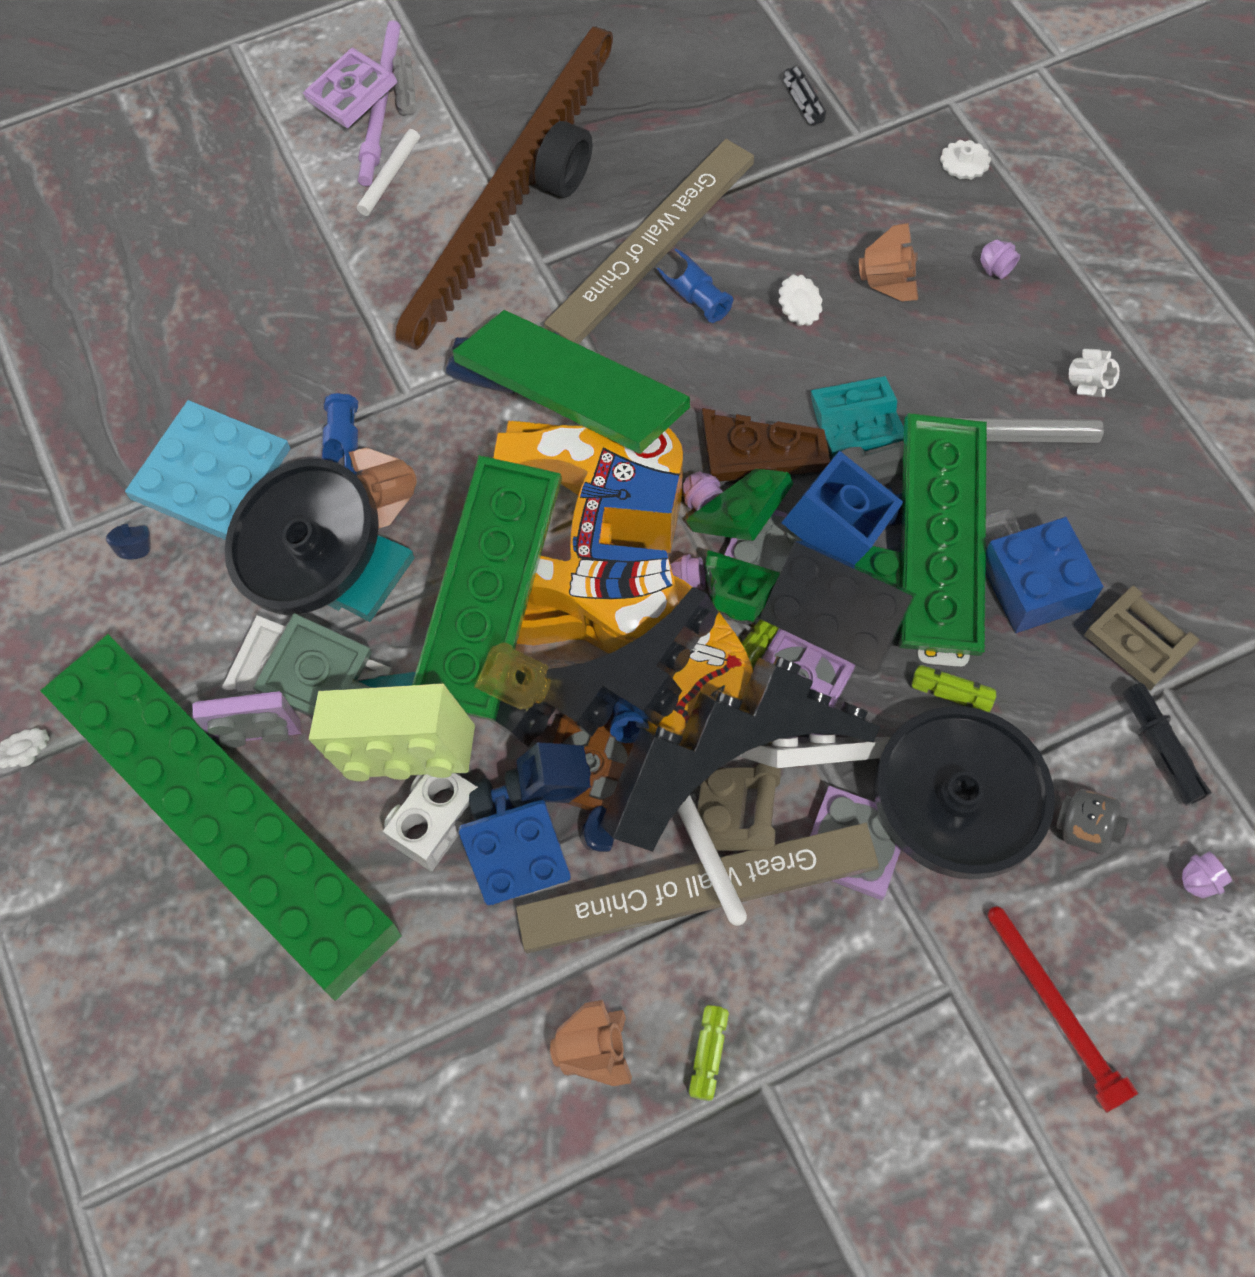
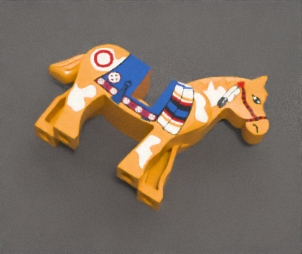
(619, 559)

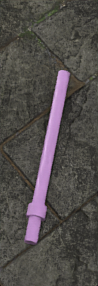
(370, 149)

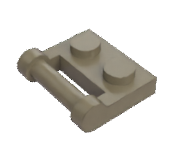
(1136, 646)
(724, 803)

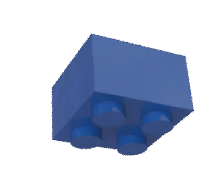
(843, 510)
(1041, 575)

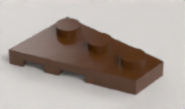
(742, 445)

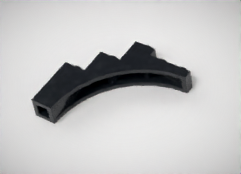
(633, 675)
(671, 765)

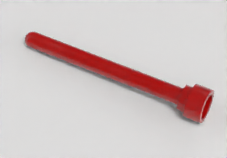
(1110, 1085)

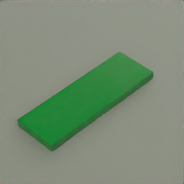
(572, 381)
(944, 534)
(487, 577)

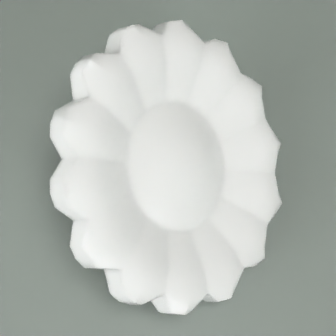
(965, 159)
(800, 300)
(22, 747)

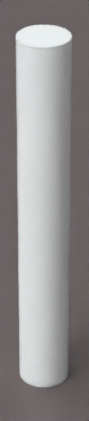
(388, 172)

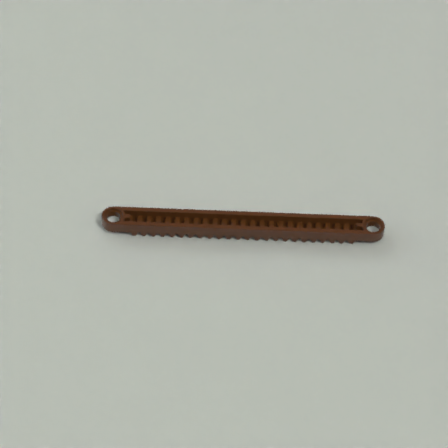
(502, 194)

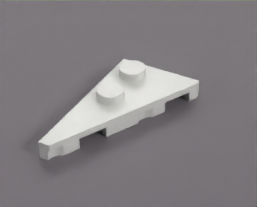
(257, 650)
(815, 750)

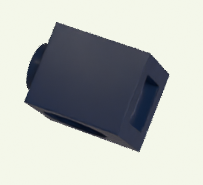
(553, 772)

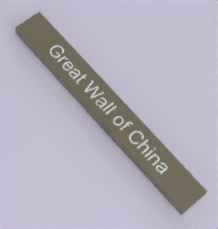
(649, 242)
(690, 891)

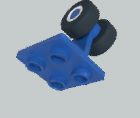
(511, 842)

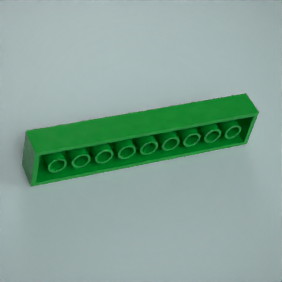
(223, 817)

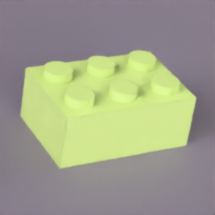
(393, 732)

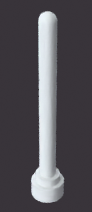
(712, 863)

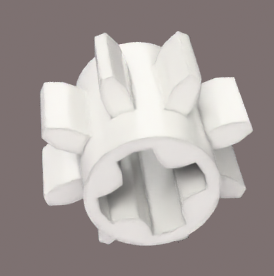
(1094, 372)

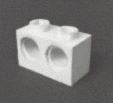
(441, 818)

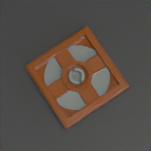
(605, 758)

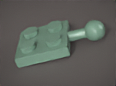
(312, 661)

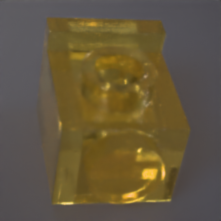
(499, 678)

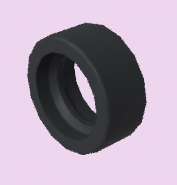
(563, 158)

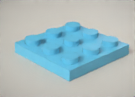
(205, 468)

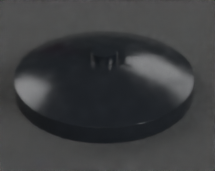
(301, 536)
(964, 792)

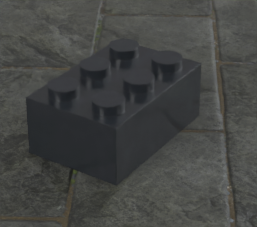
(837, 606)

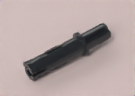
(1166, 745)

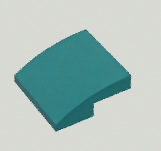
(858, 415)
(377, 581)

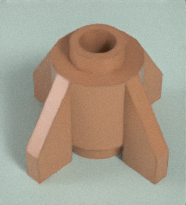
(890, 264)
(387, 479)
(592, 1045)

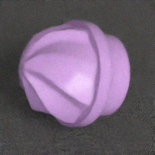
(999, 258)
(700, 489)
(690, 570)
(1205, 876)

